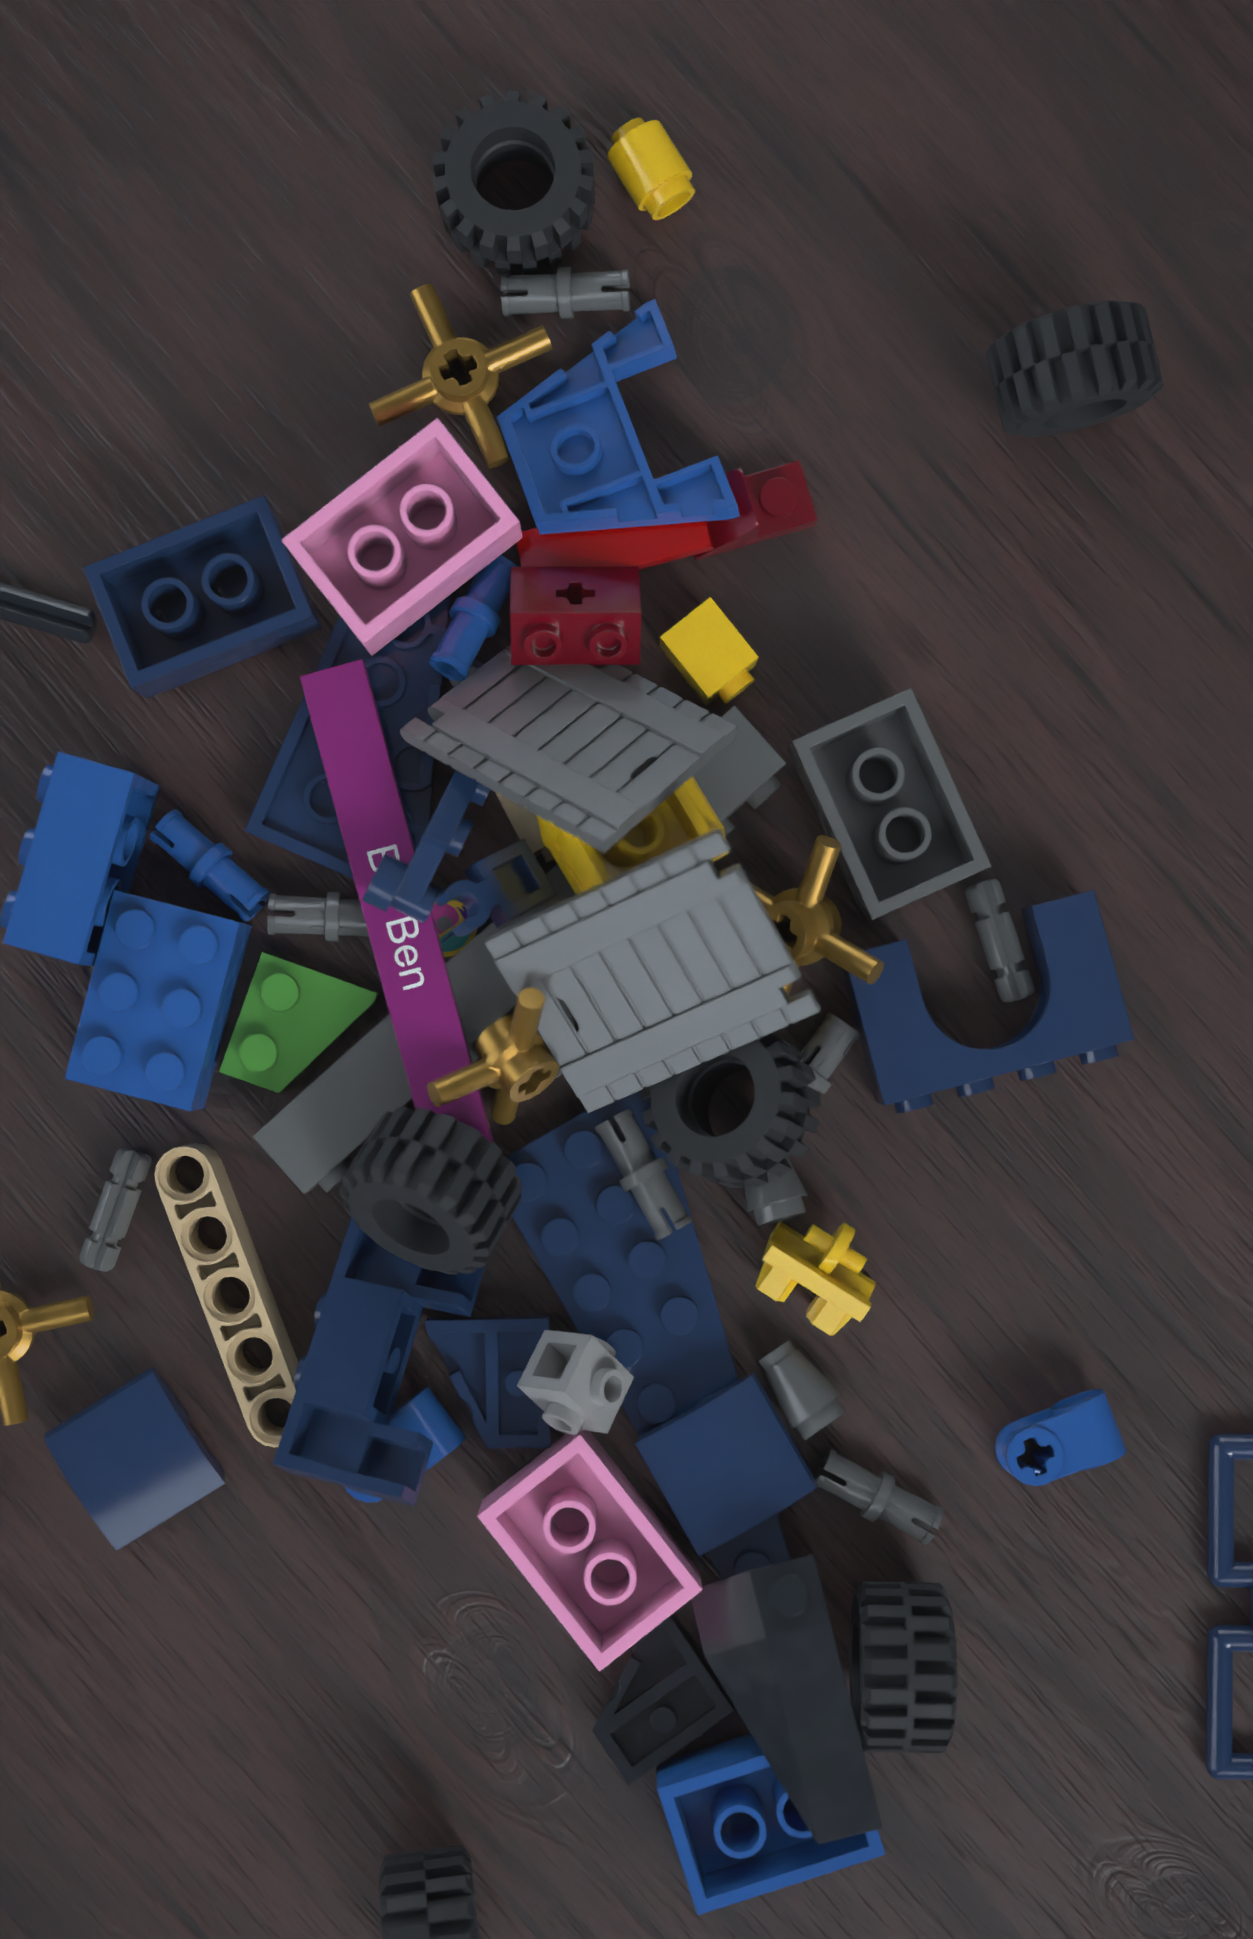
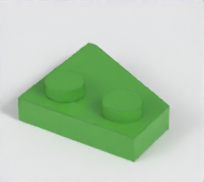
(290, 1021)

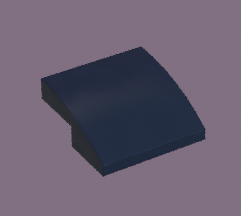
(134, 1458)
(726, 1464)

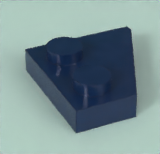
(485, 1366)

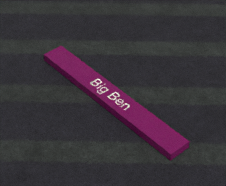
(376, 824)

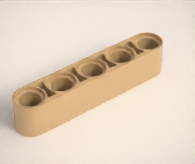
(208, 1270)

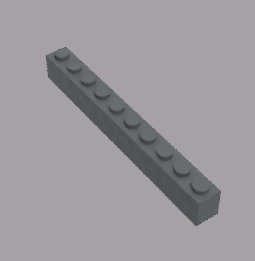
(344, 1103)

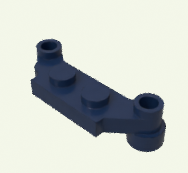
(409, 886)

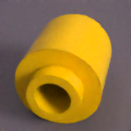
(650, 167)

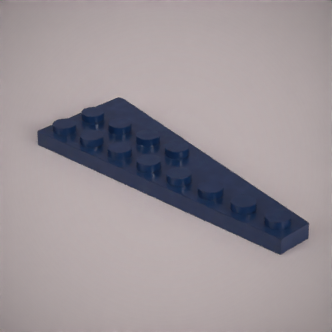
(630, 1289)

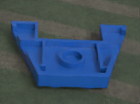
(582, 452)

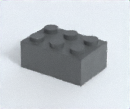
(889, 805)

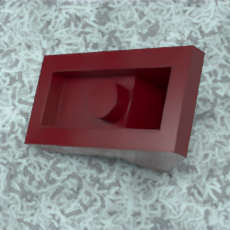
(768, 506)

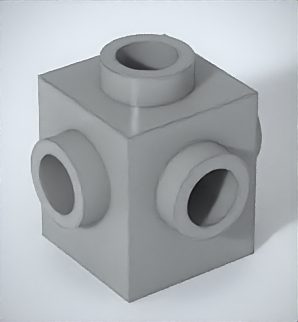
(575, 1382)

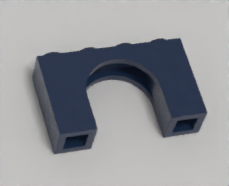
(1075, 1013)

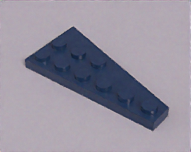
(296, 799)

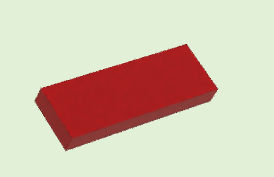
(615, 547)

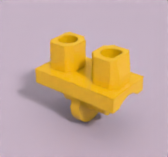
(823, 1266)

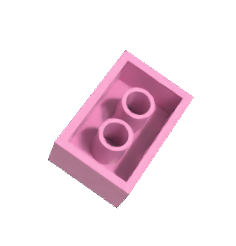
(404, 536)
(590, 1546)

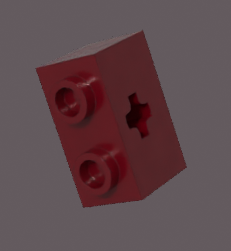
(575, 615)

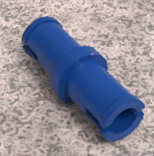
(473, 620)
(210, 865)

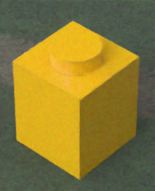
(710, 653)

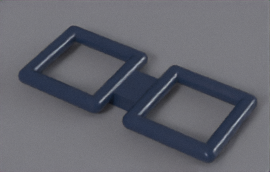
(1225, 1639)

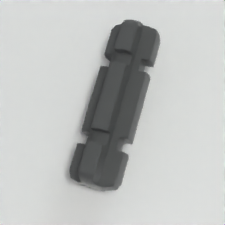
(999, 940)
(115, 1209)

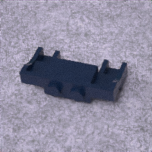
(356, 1369)

